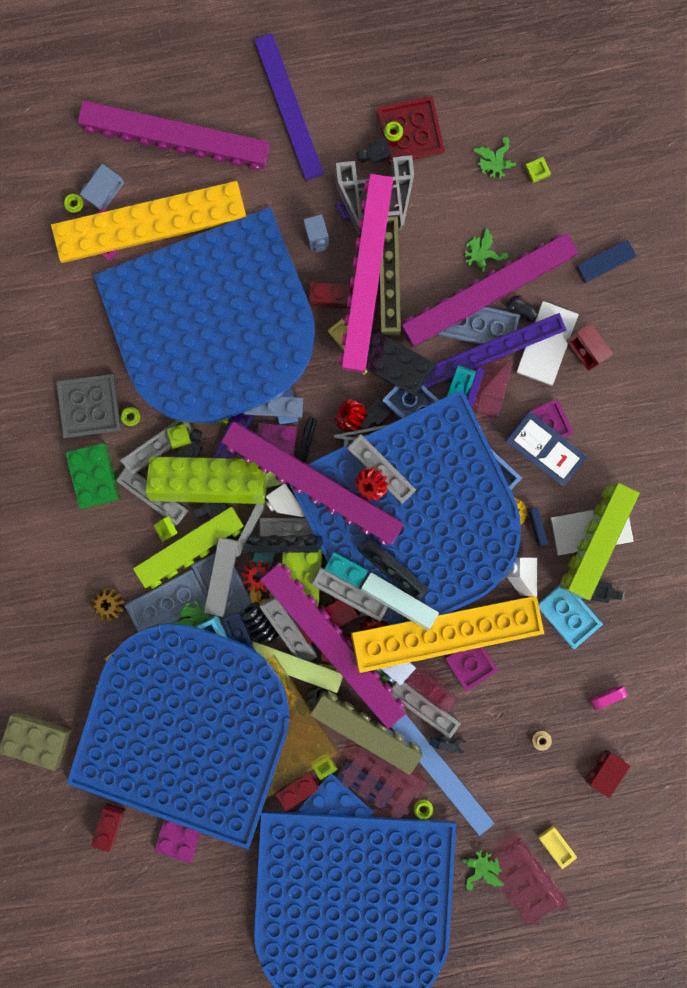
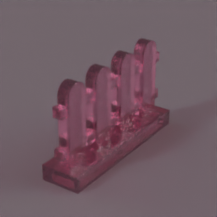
(393, 780)
(536, 888)

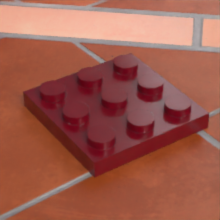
(420, 128)

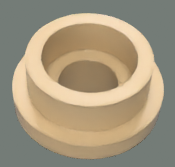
(541, 734)

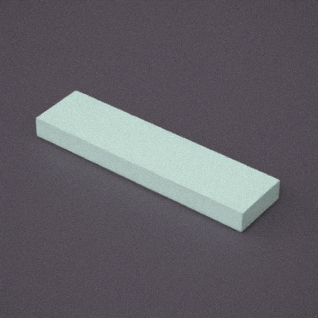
(399, 601)

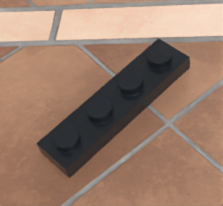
(283, 544)
(393, 569)

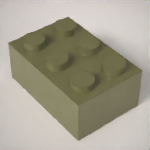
(35, 741)

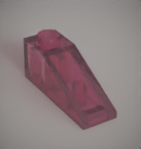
(491, 398)
(432, 690)

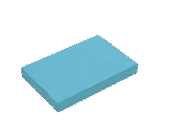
(569, 616)

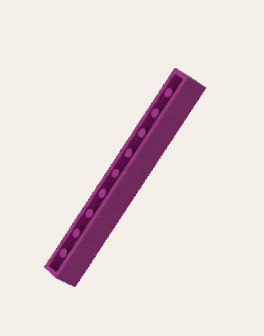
(173, 135)
(491, 289)
(312, 482)
(332, 643)

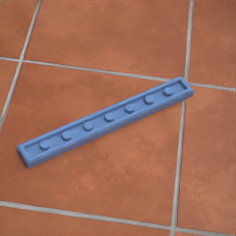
(445, 777)

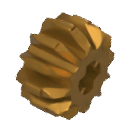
(103, 611)

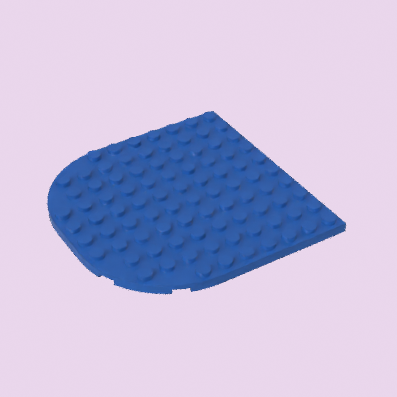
(212, 321)
(457, 523)
(185, 731)
(353, 900)

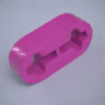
(608, 697)

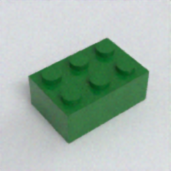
(93, 476)

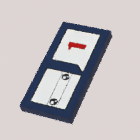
(546, 448)

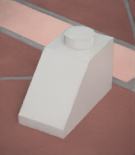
(284, 502)
(524, 576)

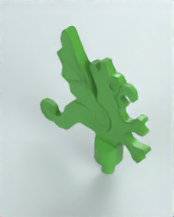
(496, 161)
(479, 254)
(197, 614)
(482, 867)

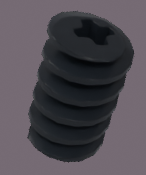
(259, 623)

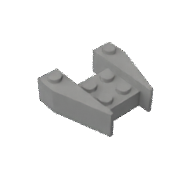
(353, 192)

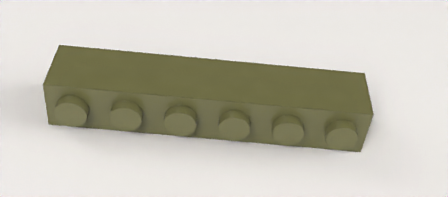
(389, 281)
(366, 732)

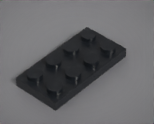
(397, 364)

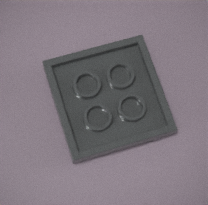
(89, 406)

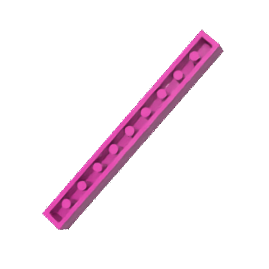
(367, 273)

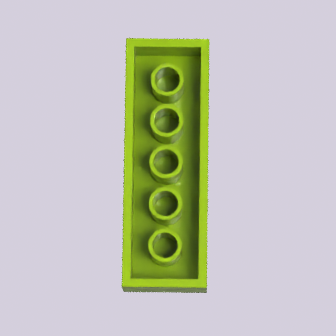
(205, 480)
(599, 540)

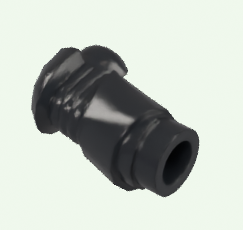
(522, 306)

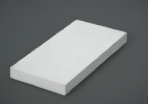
(544, 358)
(571, 528)

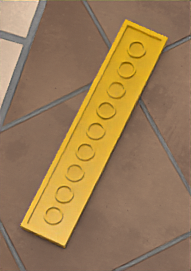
(148, 222)
(448, 634)

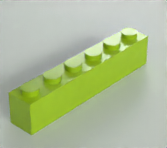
(188, 548)

